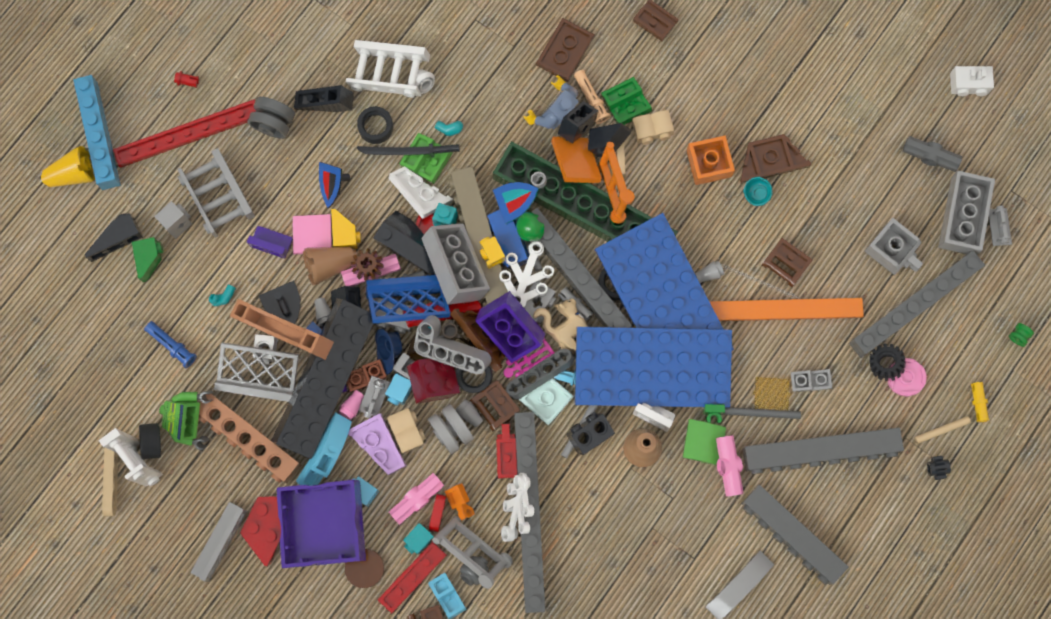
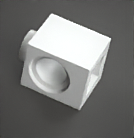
(265, 340)

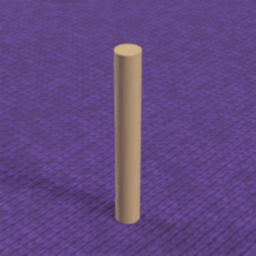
(943, 429)

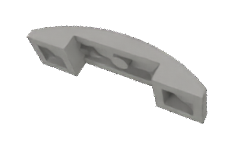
(740, 586)

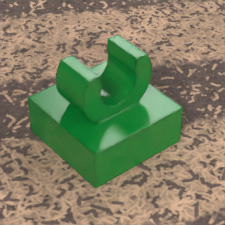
(713, 410)

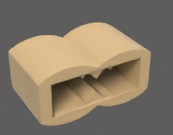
(653, 127)
(406, 431)

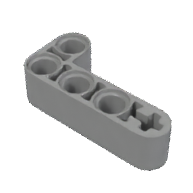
(474, 359)

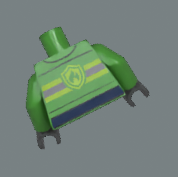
(182, 416)

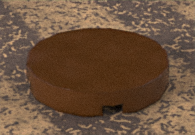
(365, 573)

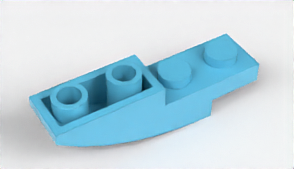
(326, 451)

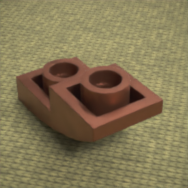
(361, 377)

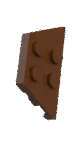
(771, 158)
(478, 337)

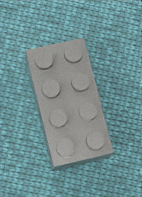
(966, 213)
(455, 263)

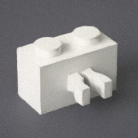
(972, 80)

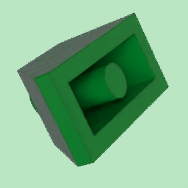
(147, 257)

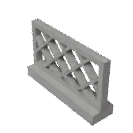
(258, 388)

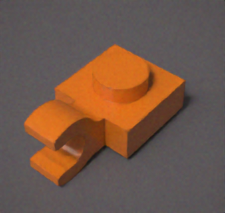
(458, 498)

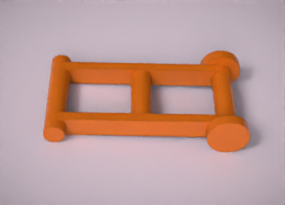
(625, 195)

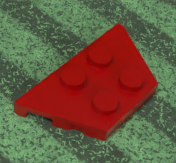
(263, 528)

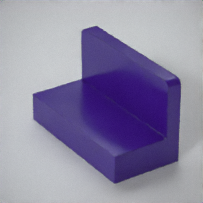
(270, 242)

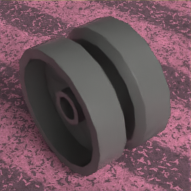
(271, 117)

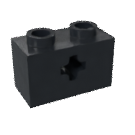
(577, 122)

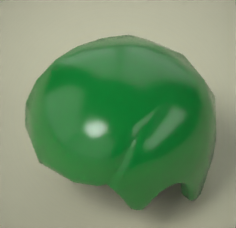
(529, 227)

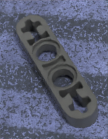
(542, 377)

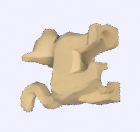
(566, 331)

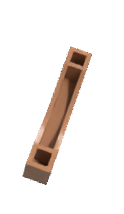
(282, 329)

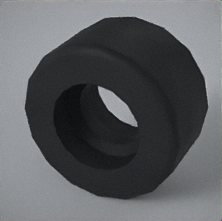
(150, 441)

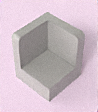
(401, 366)

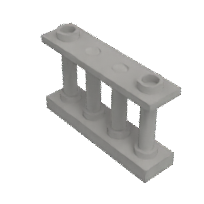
(225, 178)

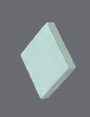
(547, 400)

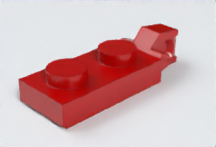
(506, 453)

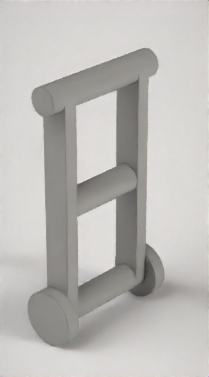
(485, 578)

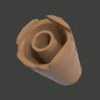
(327, 262)
(638, 453)

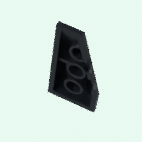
(404, 239)

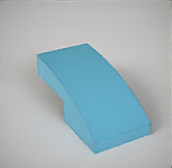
(447, 596)

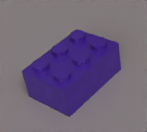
(510, 327)

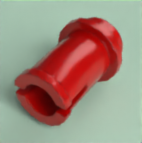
(185, 79)

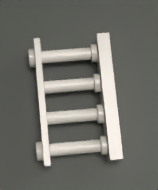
(382, 51)
(126, 448)

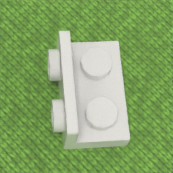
(655, 415)

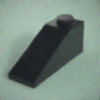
(324, 99)
(117, 235)

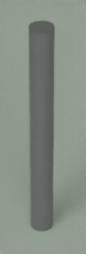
(762, 413)

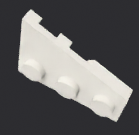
(418, 193)

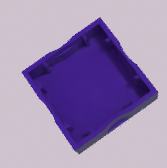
(321, 524)

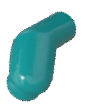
(451, 129)
(224, 298)

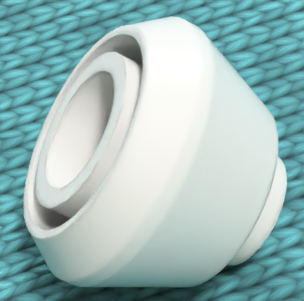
(424, 80)

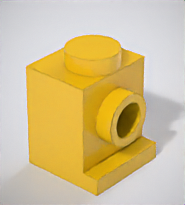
(491, 251)

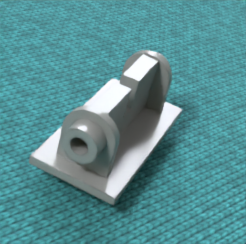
(999, 226)
(374, 396)

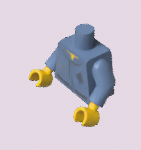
(560, 106)

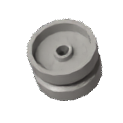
(450, 429)

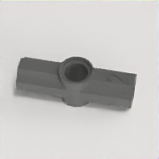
(932, 154)

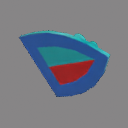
(514, 199)

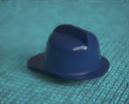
(388, 348)

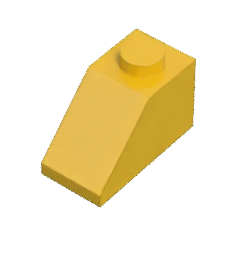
(344, 231)

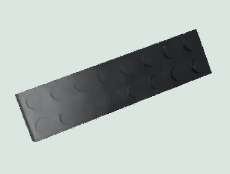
(323, 380)

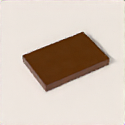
(565, 49)

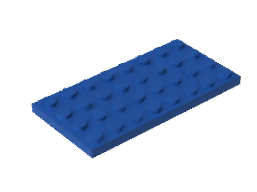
(656, 279)
(653, 366)

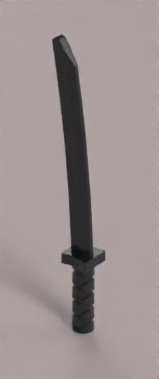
(431, 149)

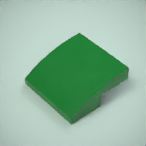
(626, 101)

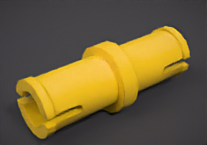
(980, 402)

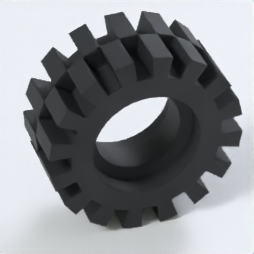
(885, 351)

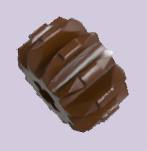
(362, 260)

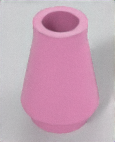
(351, 406)

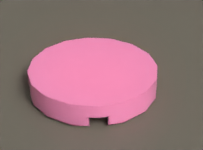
(911, 380)

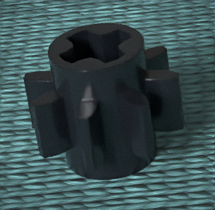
(938, 467)

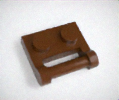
(789, 256)
(500, 402)

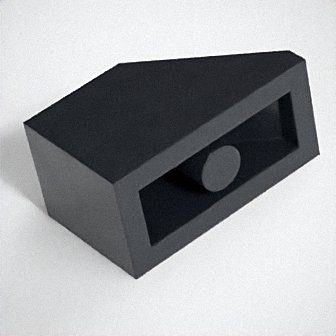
(602, 135)

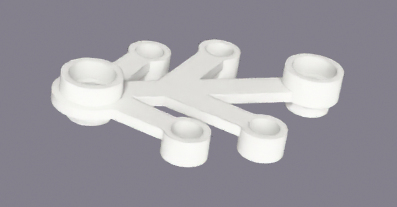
(525, 278)
(519, 488)

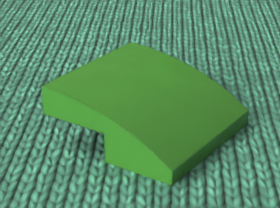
(425, 165)
(701, 441)

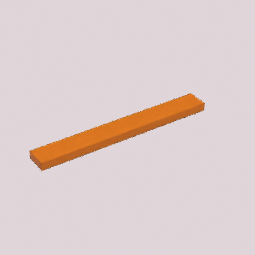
(788, 309)

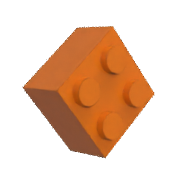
(710, 160)

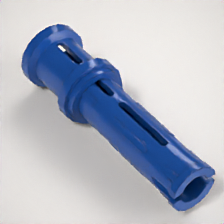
(177, 350)

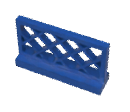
(405, 287)

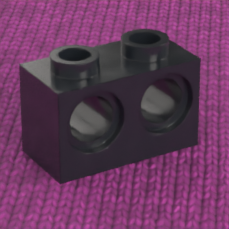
(592, 437)

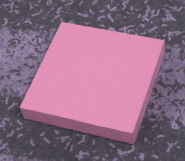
(311, 232)

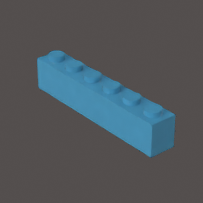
(97, 132)

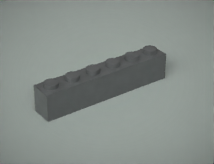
(795, 535)

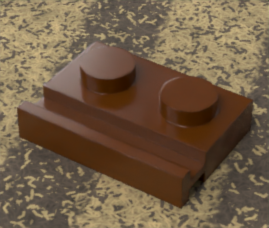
(655, 20)

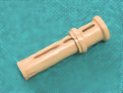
(592, 97)

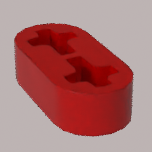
(437, 513)

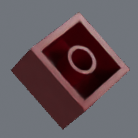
(432, 380)

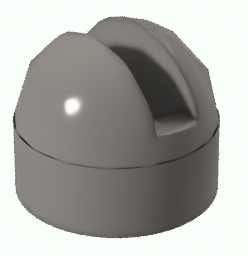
(536, 178)

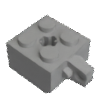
(902, 254)

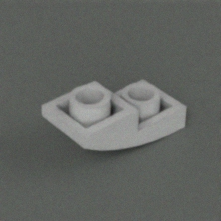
(811, 380)

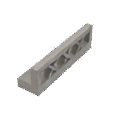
(219, 542)

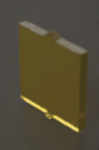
(771, 393)

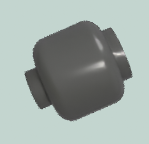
(468, 575)

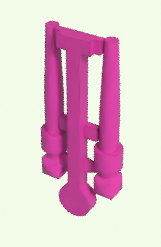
(508, 372)

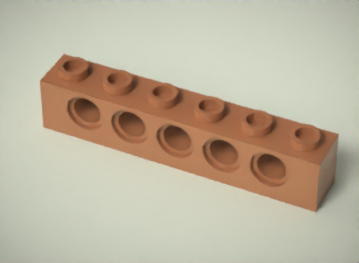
(288, 464)

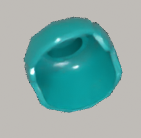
(758, 191)

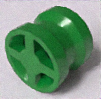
(1021, 334)

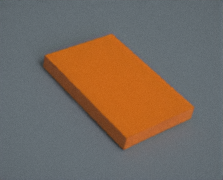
(576, 161)

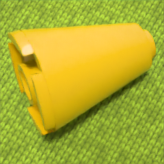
(69, 169)

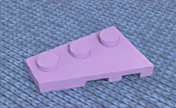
(379, 443)

